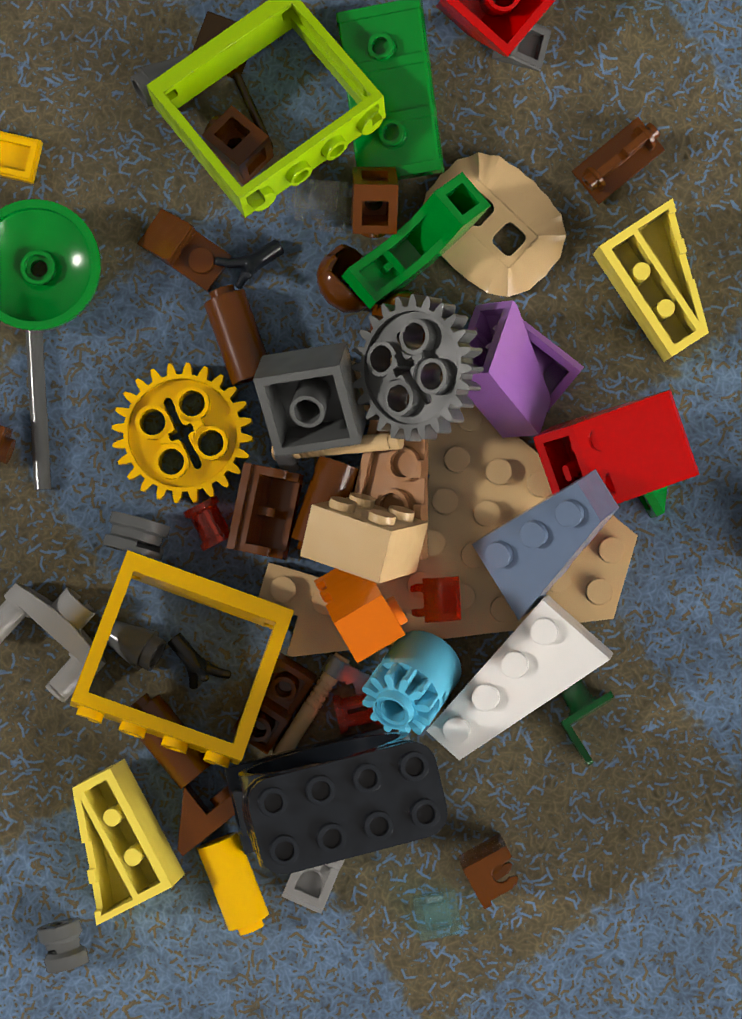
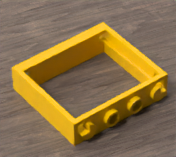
(204, 592)

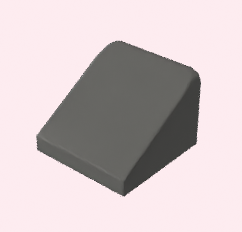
(530, 51)

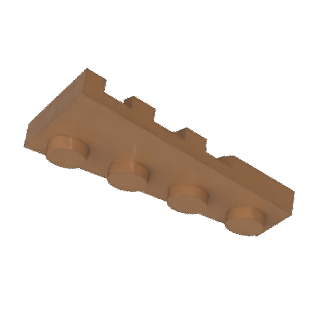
(397, 478)

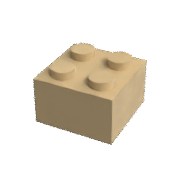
(364, 537)

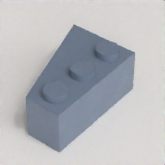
(542, 542)

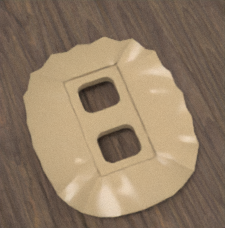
(515, 202)

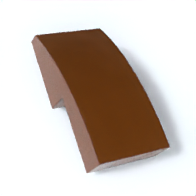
(283, 695)

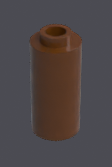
(235, 332)
(328, 480)
(179, 766)

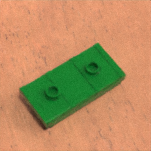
(393, 52)

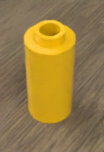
(234, 883)

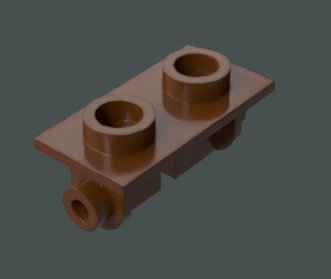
(619, 159)

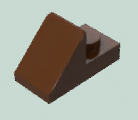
(183, 249)
(199, 821)

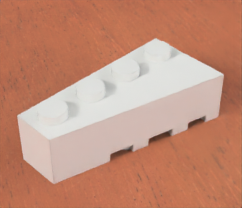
(527, 671)

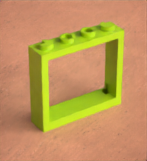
(235, 47)

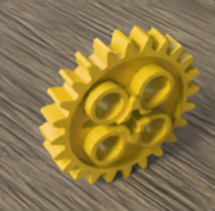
(147, 450)

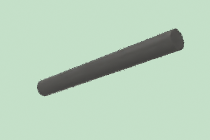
(38, 410)

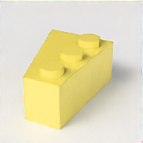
(655, 280)
(122, 842)

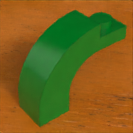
(419, 242)

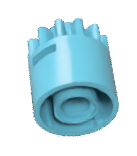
(412, 682)

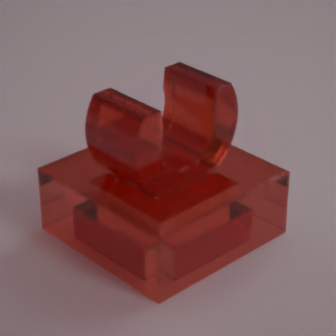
(440, 599)

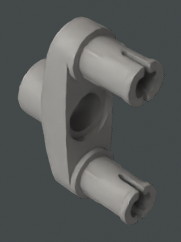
(61, 620)

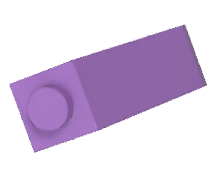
(512, 384)

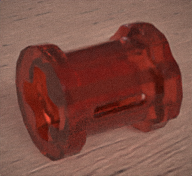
(208, 522)
(348, 720)

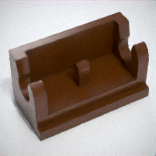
(265, 511)
(487, 864)

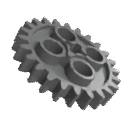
(417, 368)

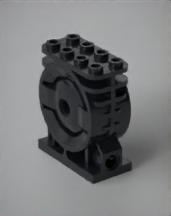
(336, 799)

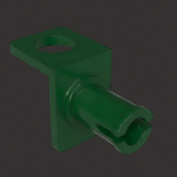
(581, 705)

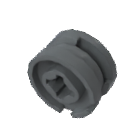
(136, 535)

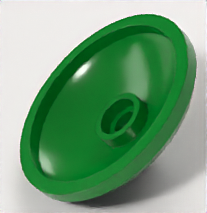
(53, 235)

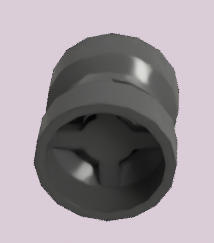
(63, 945)

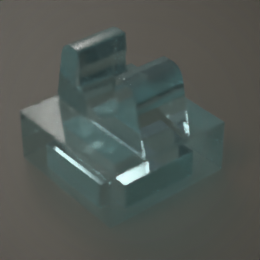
(437, 914)

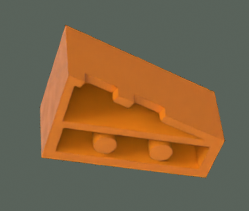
(361, 612)

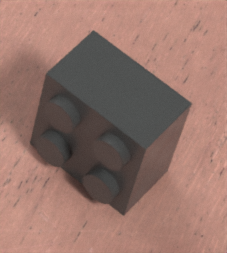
(310, 399)

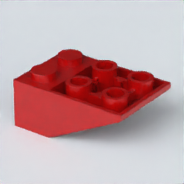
(629, 445)

